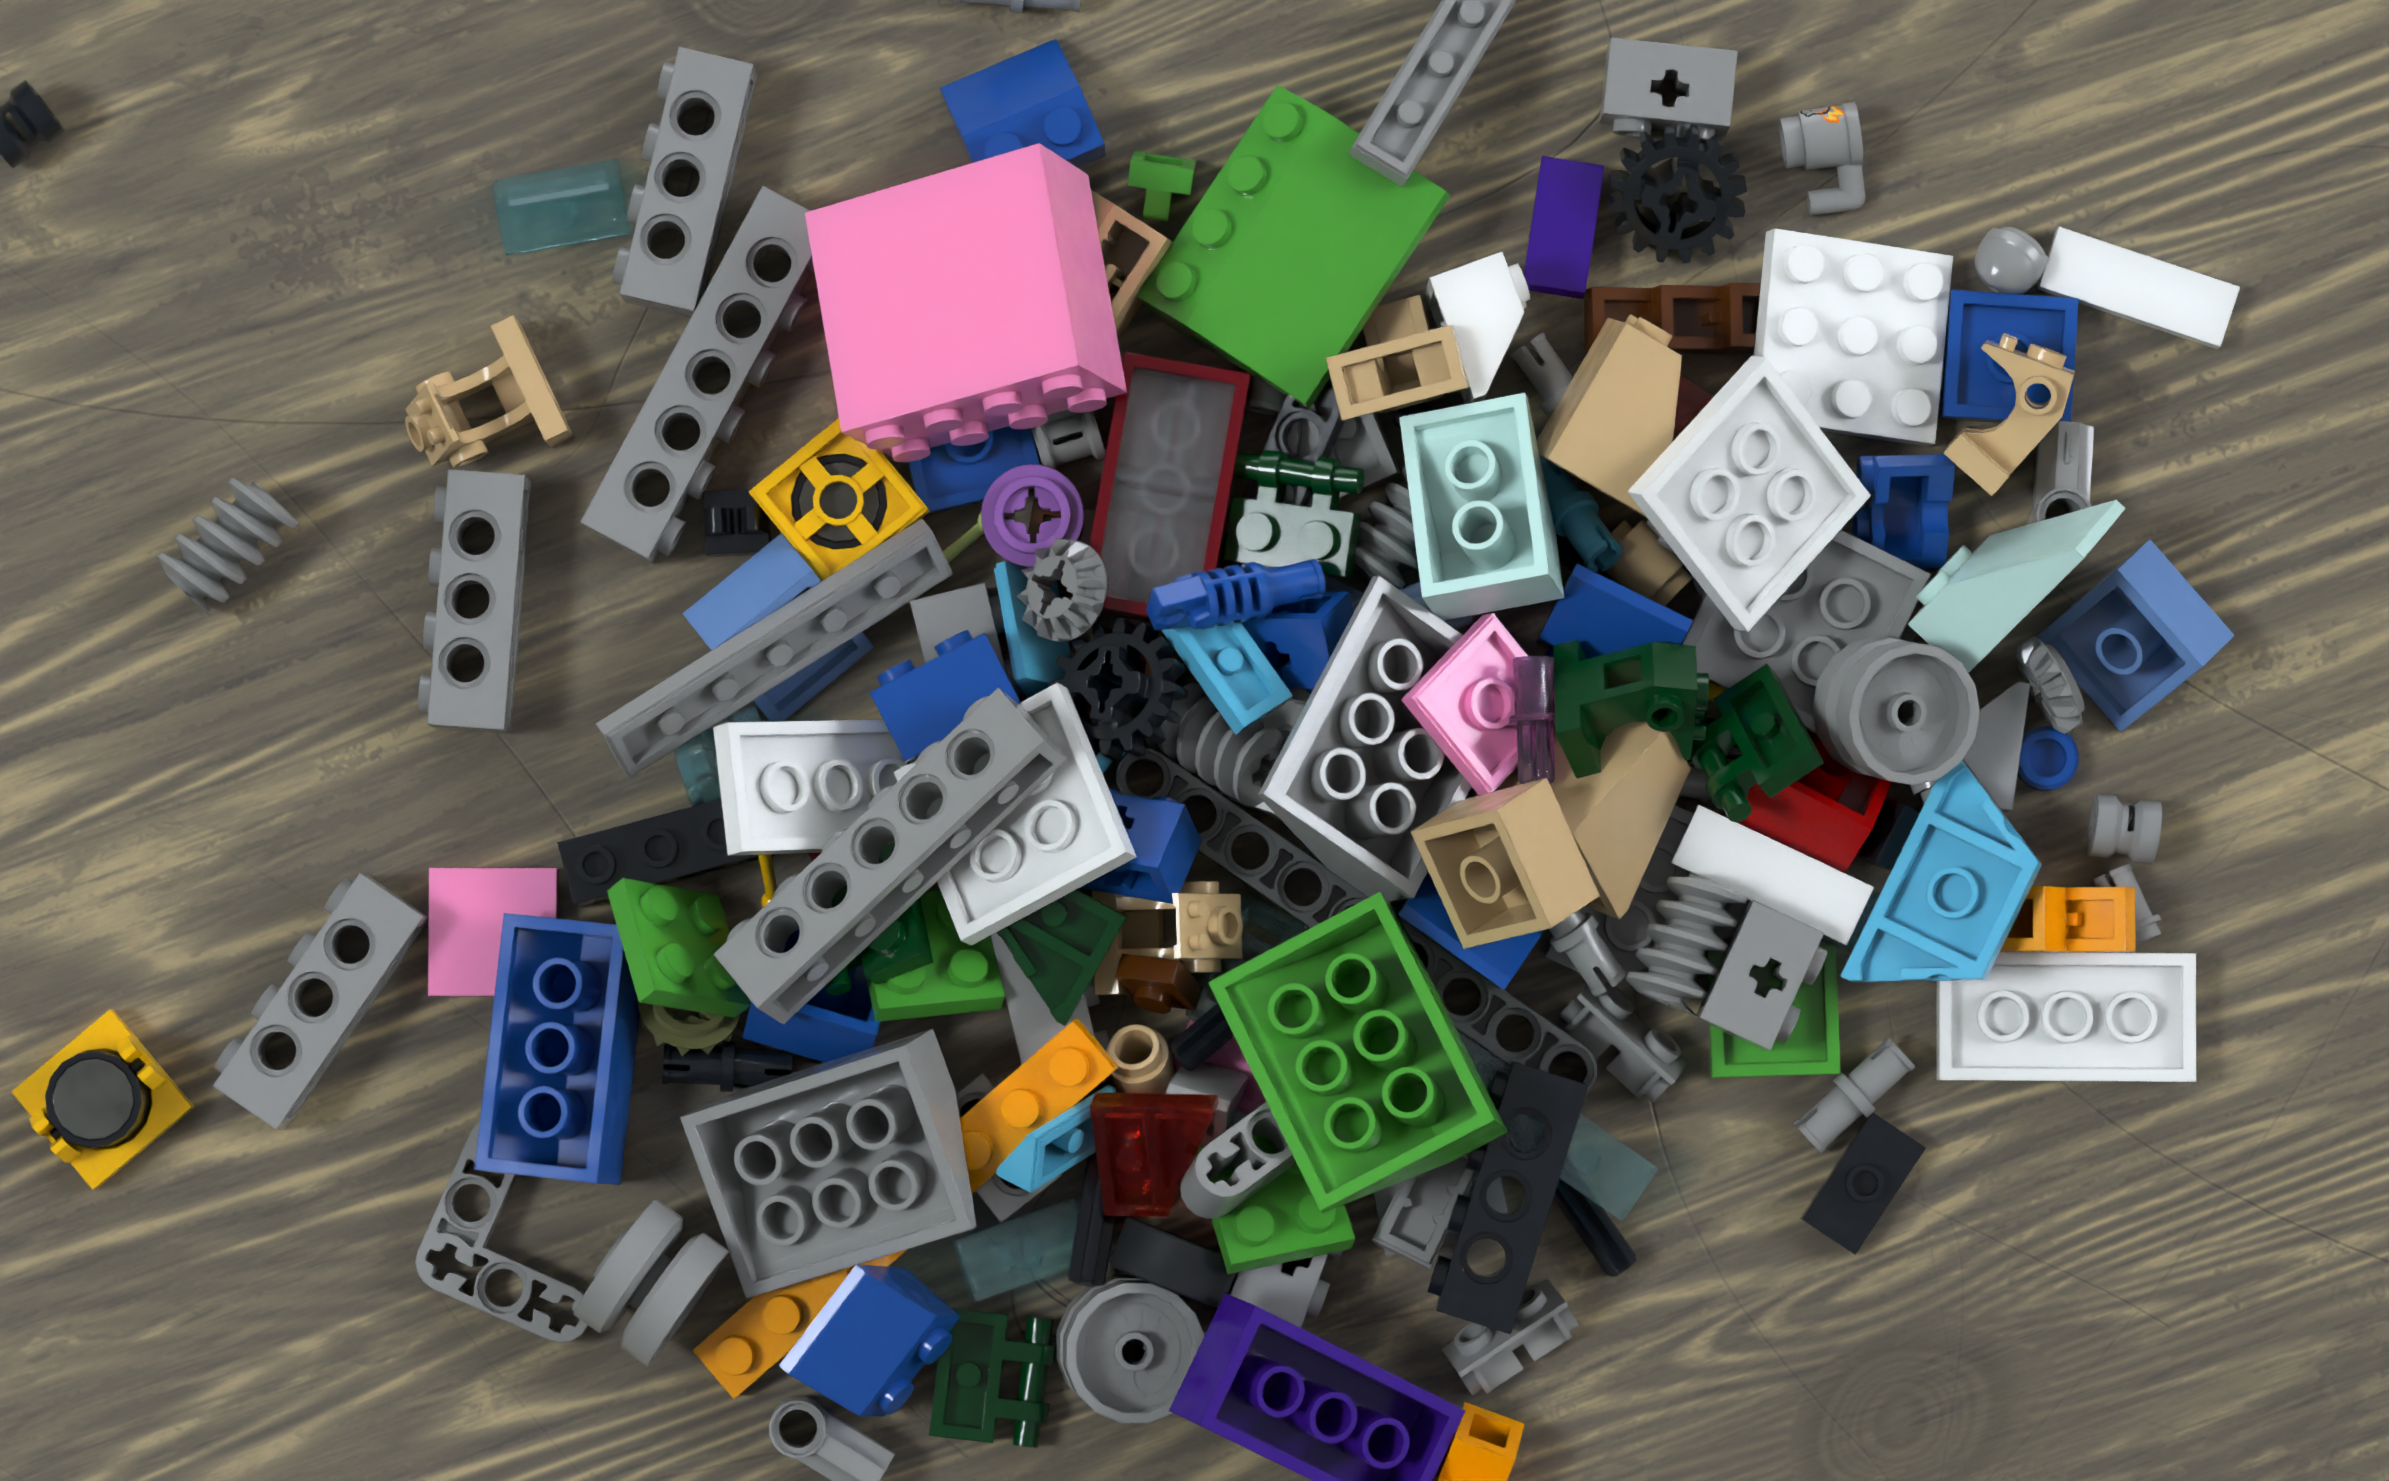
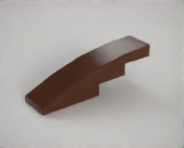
(1696, 316)

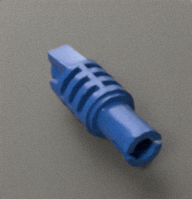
(1233, 594)

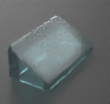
(561, 206)

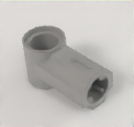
(2062, 469)
(835, 1449)

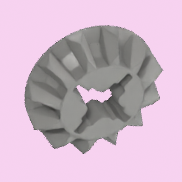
(1084, 576)
(2051, 684)

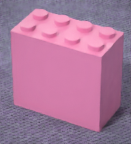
(965, 303)

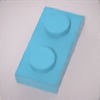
(1231, 672)

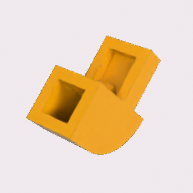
(2075, 920)
(1481, 1447)

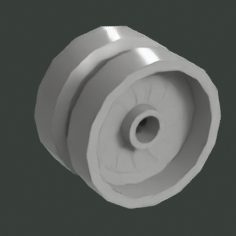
(1896, 710)
(644, 1277)
(1093, 1339)

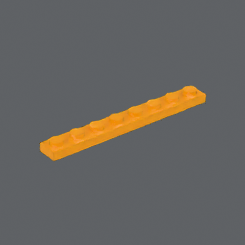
(1023, 1102)

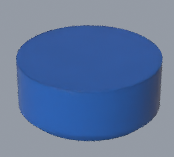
(2047, 758)

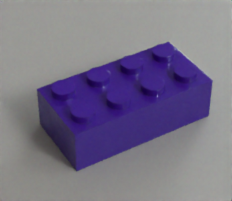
(1311, 1402)

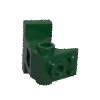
(1624, 689)

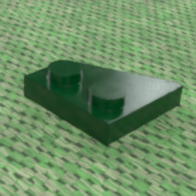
(1063, 948)

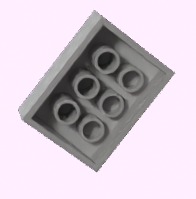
(1358, 759)
(835, 1163)

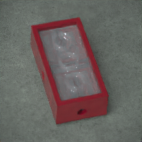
(1166, 477)

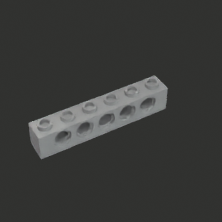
(614, 511)
(923, 852)

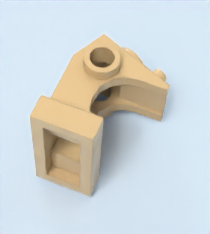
(1400, 365)
(440, 425)
(1996, 451)
(1206, 929)

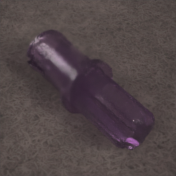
(1534, 717)

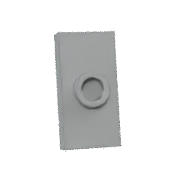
(1421, 1212)

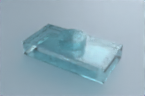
(1017, 1250)

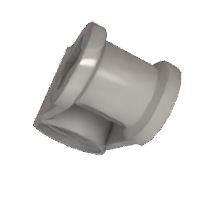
(1063, 426)

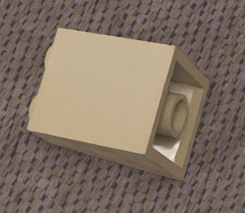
(1616, 409)
(1621, 809)

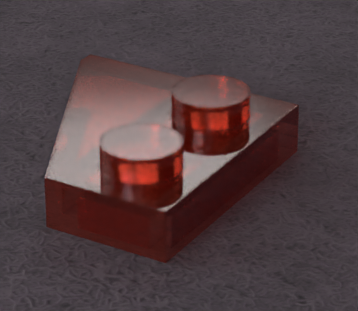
(1146, 1147)

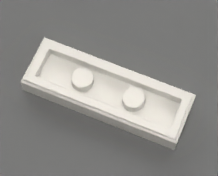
(2138, 288)
(1772, 874)

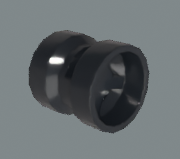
(33, 118)

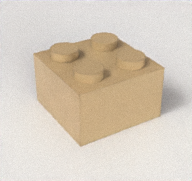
(1505, 863)

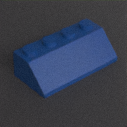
(559, 1052)

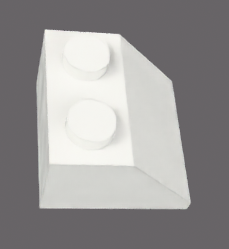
(1485, 309)

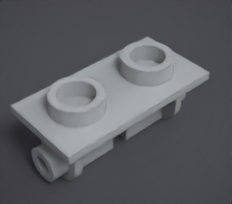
(1645, 1052)
(1486, 1355)

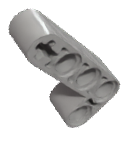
(1251, 1166)

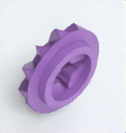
(1009, 495)

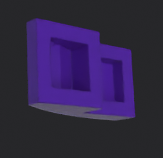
(1563, 227)

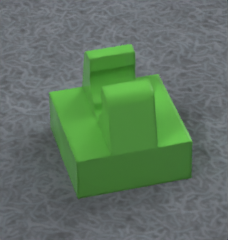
(1161, 178)

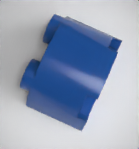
(1906, 506)

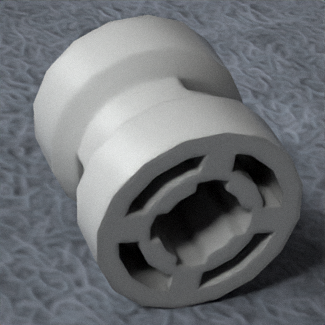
(2124, 828)

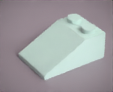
(1480, 508)
(1989, 591)

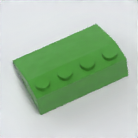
(1290, 248)
(1357, 1055)

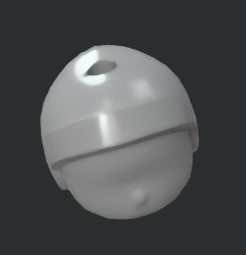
(2009, 261)

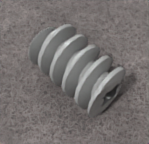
(1390, 541)
(226, 543)
(1211, 749)
(1684, 941)

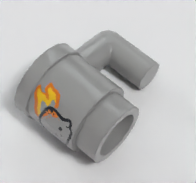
(1826, 140)

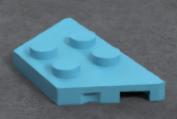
(1948, 891)

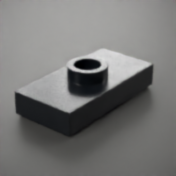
(1862, 1183)

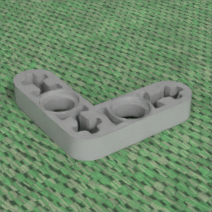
(472, 1239)

